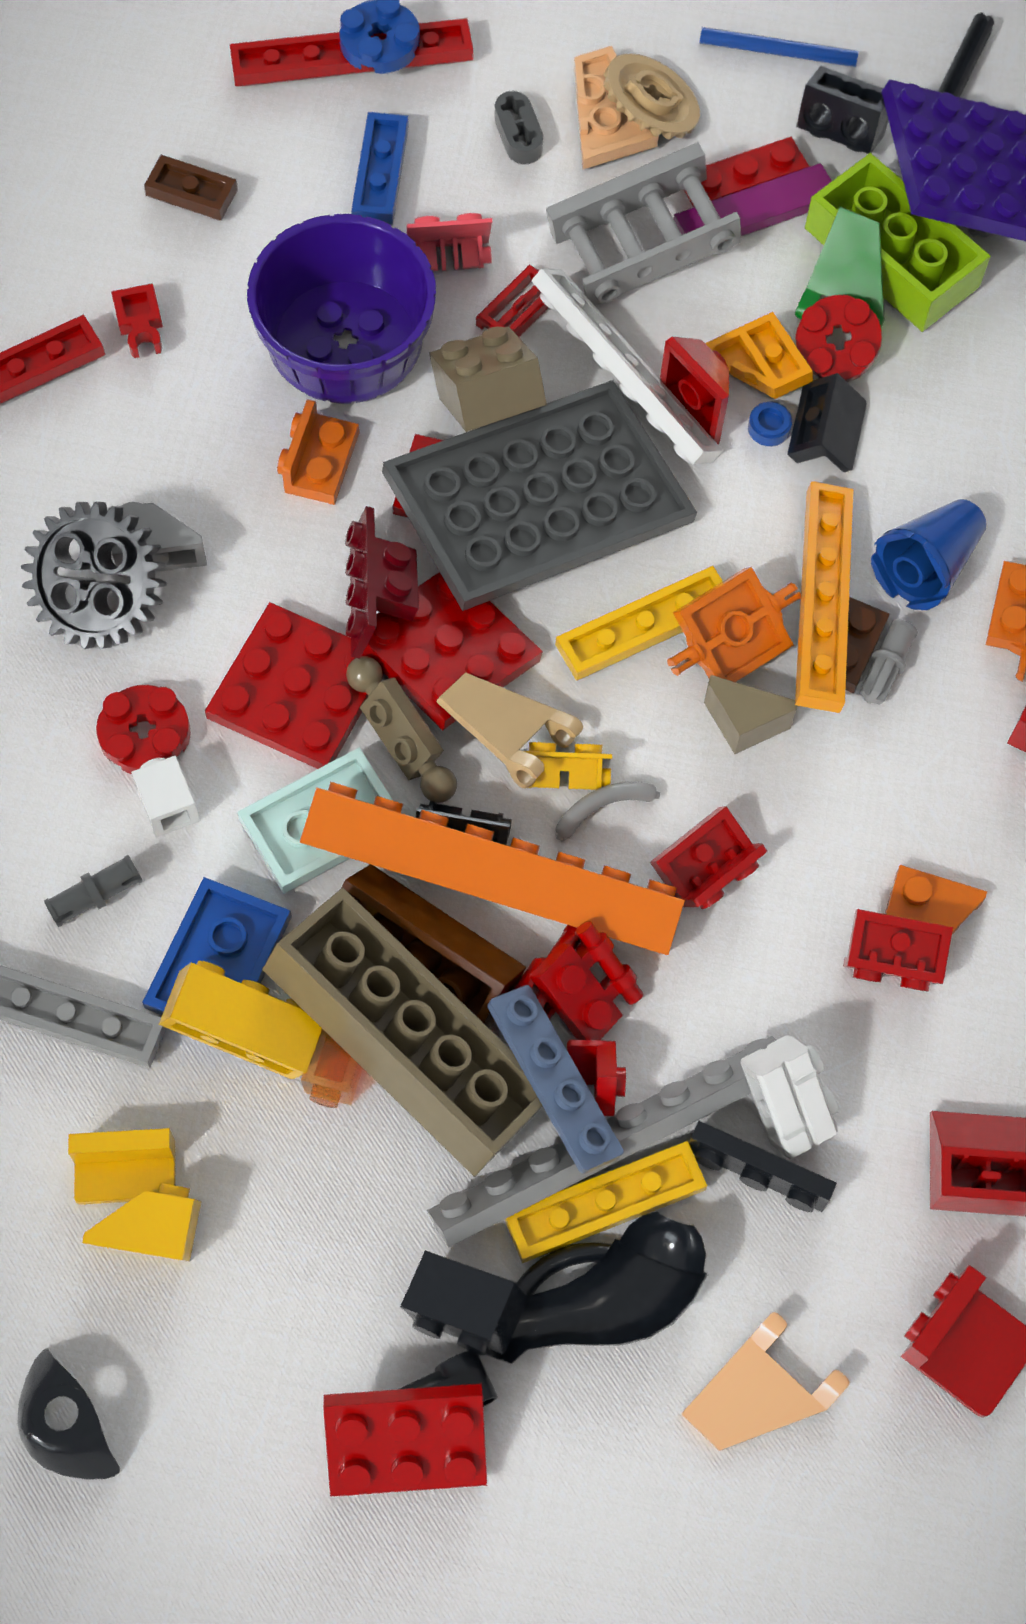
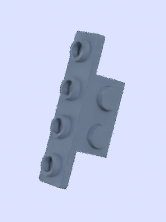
(555, 1079)

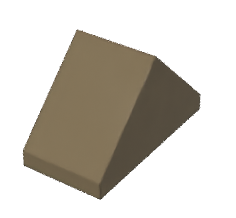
(747, 713)

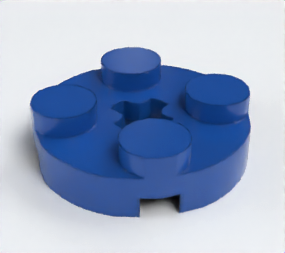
(379, 17)

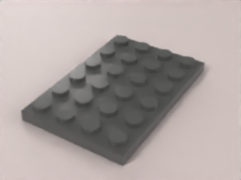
(538, 494)

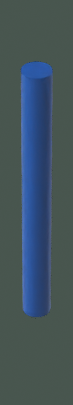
(778, 47)

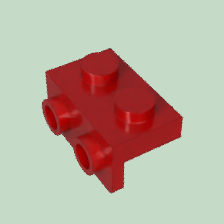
(708, 859)

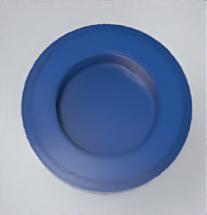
(769, 424)

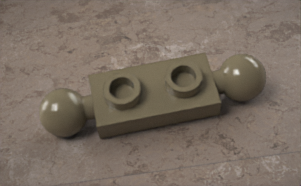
(401, 729)

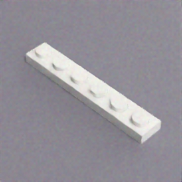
(617, 356)

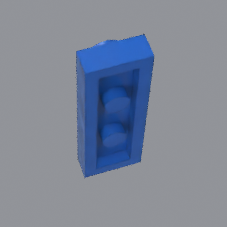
(380, 166)

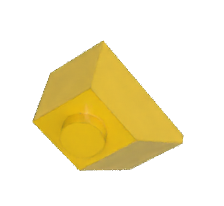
(151, 1224)

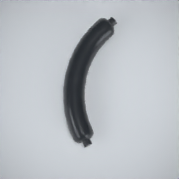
(560, 1260)

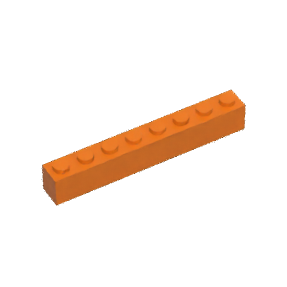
(492, 870)

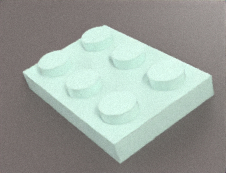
(279, 819)

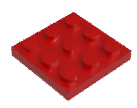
(447, 642)
(290, 688)

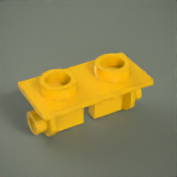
(583, 766)

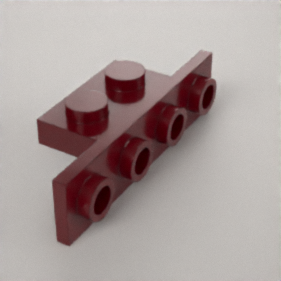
(380, 580)

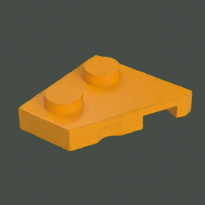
(764, 357)

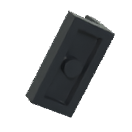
(828, 422)

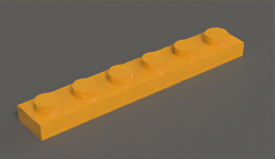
(824, 598)

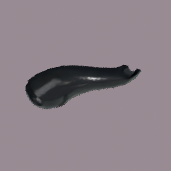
(623, 1298)

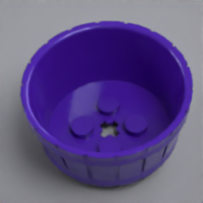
(335, 279)

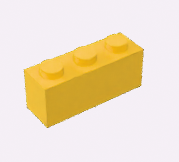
(241, 1019)

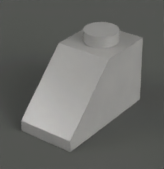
(179, 544)

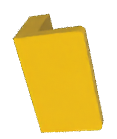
(121, 1164)

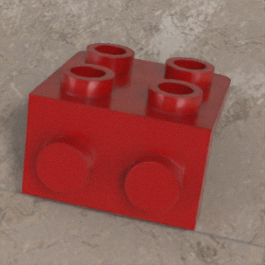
(968, 1343)

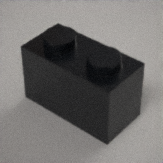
(464, 1304)

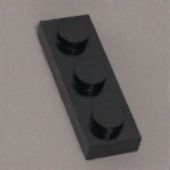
(761, 1168)

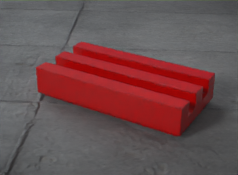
(486, 317)

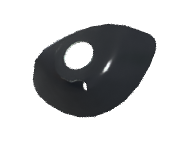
(72, 1452)

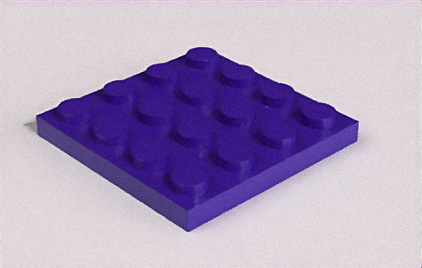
(960, 158)

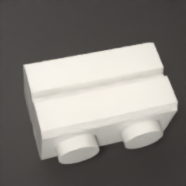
(790, 1095)

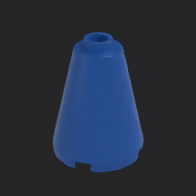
(928, 553)

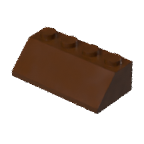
(448, 949)

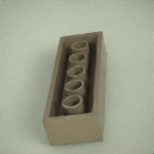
(405, 1029)

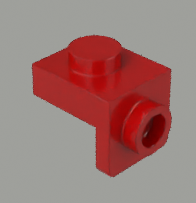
(598, 1067)

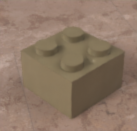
(487, 378)

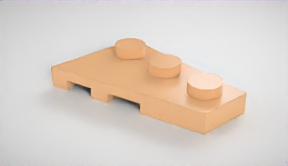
(602, 129)

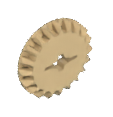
(651, 95)

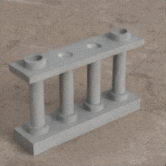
(632, 191)

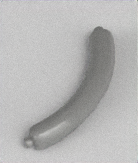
(600, 798)

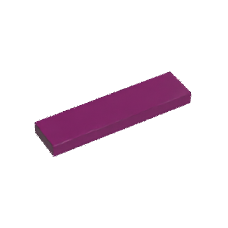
(764, 203)

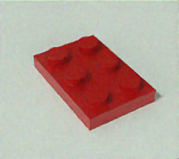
(405, 1439)

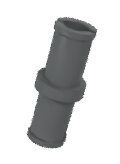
(93, 890)

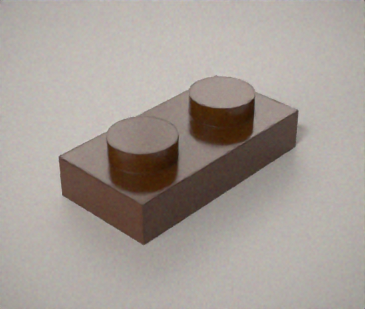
(191, 187)
(864, 631)

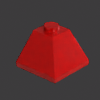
(698, 381)

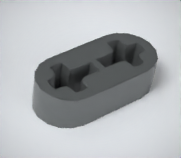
(511, 129)

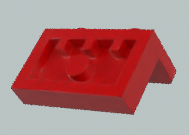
(898, 948)

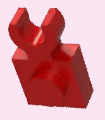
(138, 316)

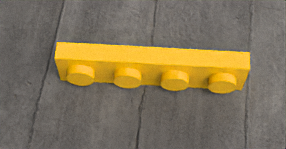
(631, 626)
(606, 1201)

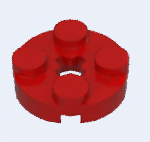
(854, 318)
(142, 704)

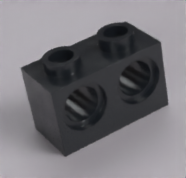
(847, 101)

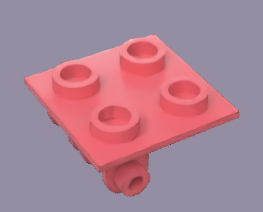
(468, 231)

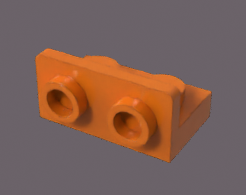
(317, 455)

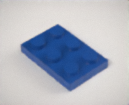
(224, 930)

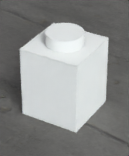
(165, 795)

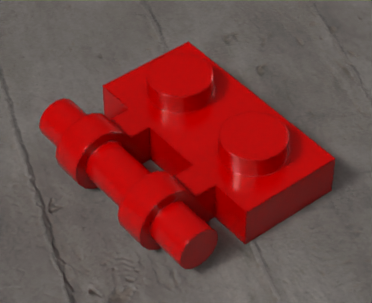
(576, 993)

